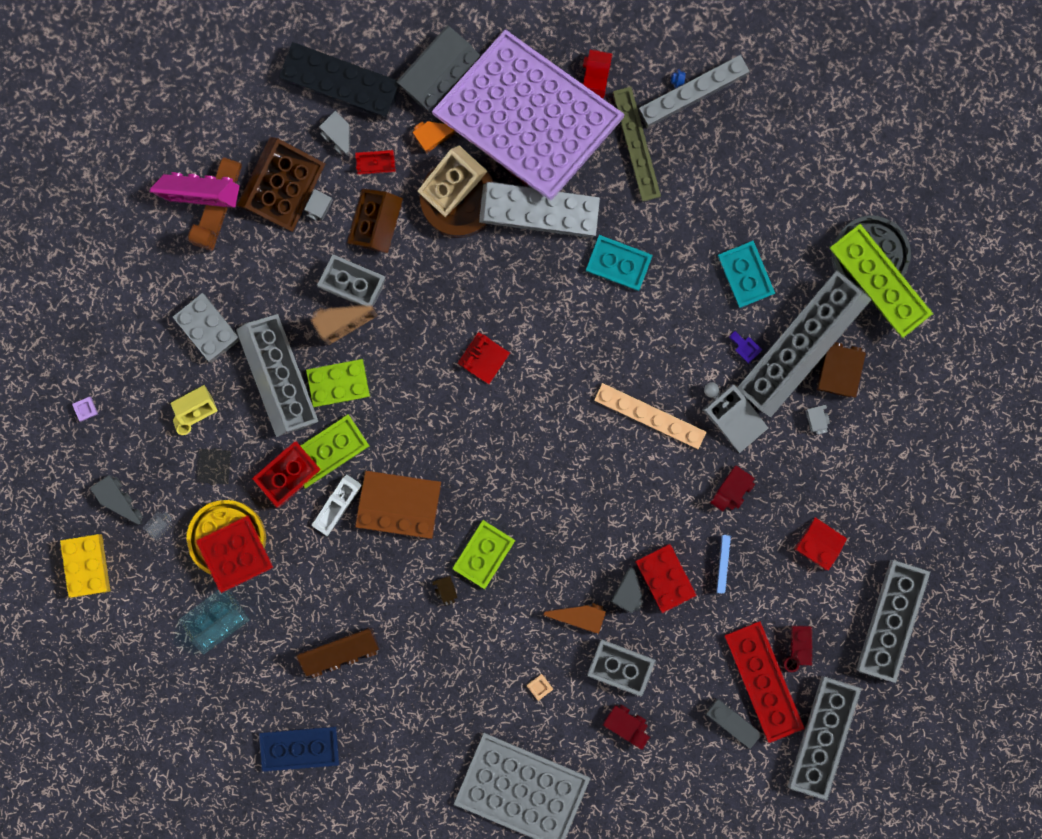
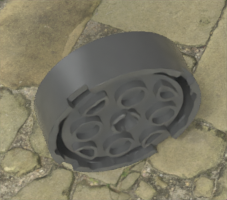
(886, 235)

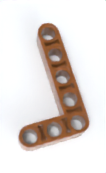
(208, 230)

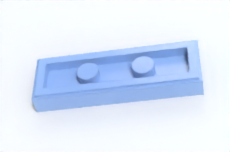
(723, 564)

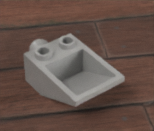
(736, 418)

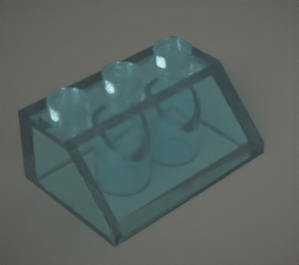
(214, 620)

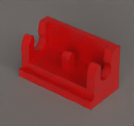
(375, 162)

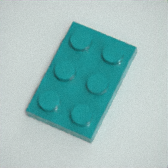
(619, 263)
(746, 274)

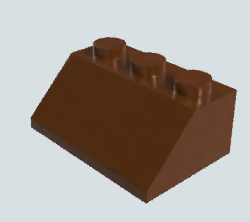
(375, 220)

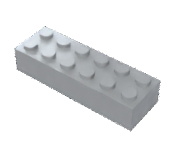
(533, 211)
(277, 375)
(893, 621)
(824, 737)

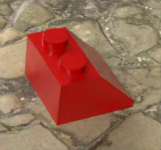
(821, 544)

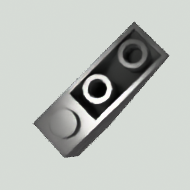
(111, 496)

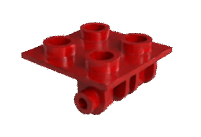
(483, 358)

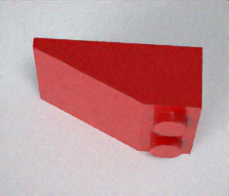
(286, 474)

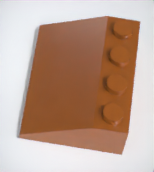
(398, 504)

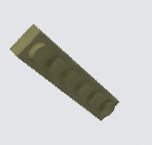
(637, 145)

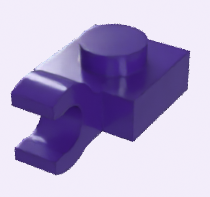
(746, 348)

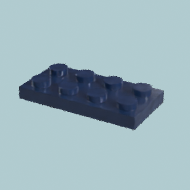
(299, 749)

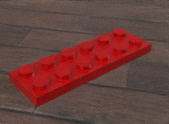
(764, 682)

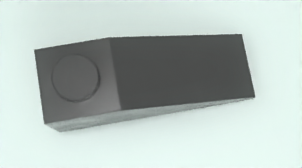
(733, 723)

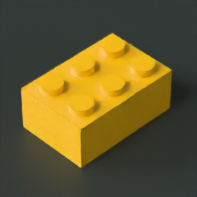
(85, 565)

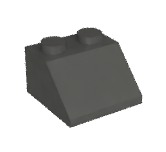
(628, 592)

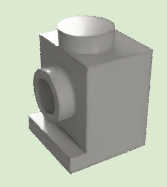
(818, 419)

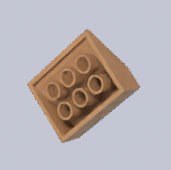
(339, 322)

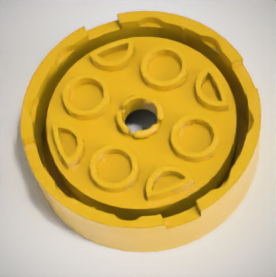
(214, 517)

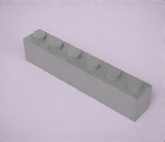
(693, 91)

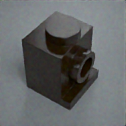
(445, 590)

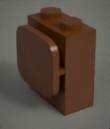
(841, 370)

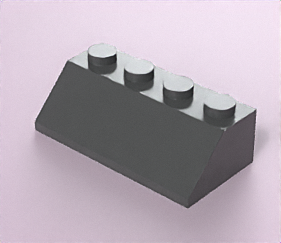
(438, 68)

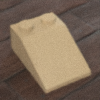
(452, 180)

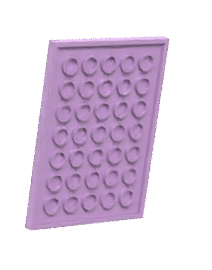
(528, 114)

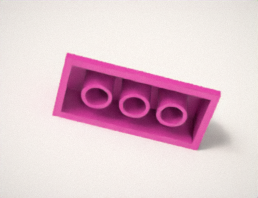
(197, 190)

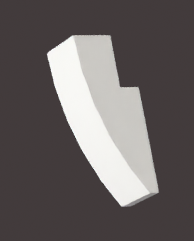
(336, 505)

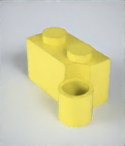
(192, 409)

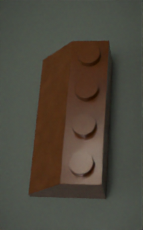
(338, 652)

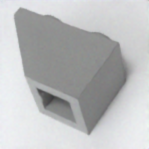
(337, 131)

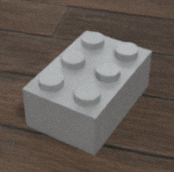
(206, 328)
(621, 667)

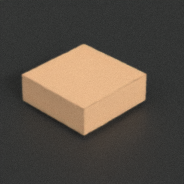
(539, 687)

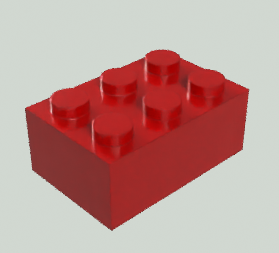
(665, 578)

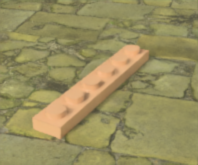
(650, 416)

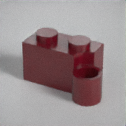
(733, 489)
(800, 647)
(627, 726)

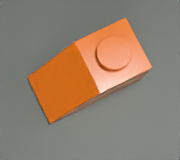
(432, 134)

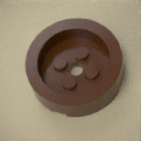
(463, 219)

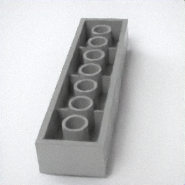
(803, 344)

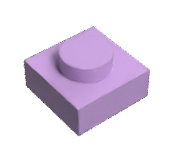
(85, 409)

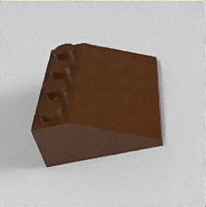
(281, 184)

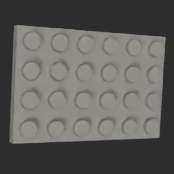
(521, 790)

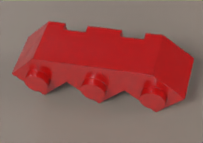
(597, 71)

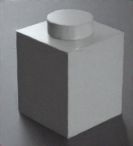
(318, 205)

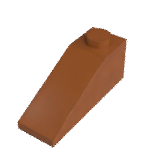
(582, 616)

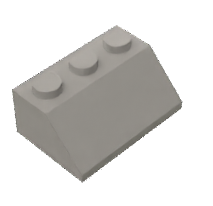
(351, 281)

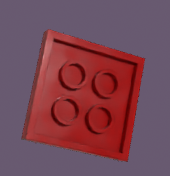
(234, 554)

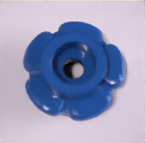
(678, 78)

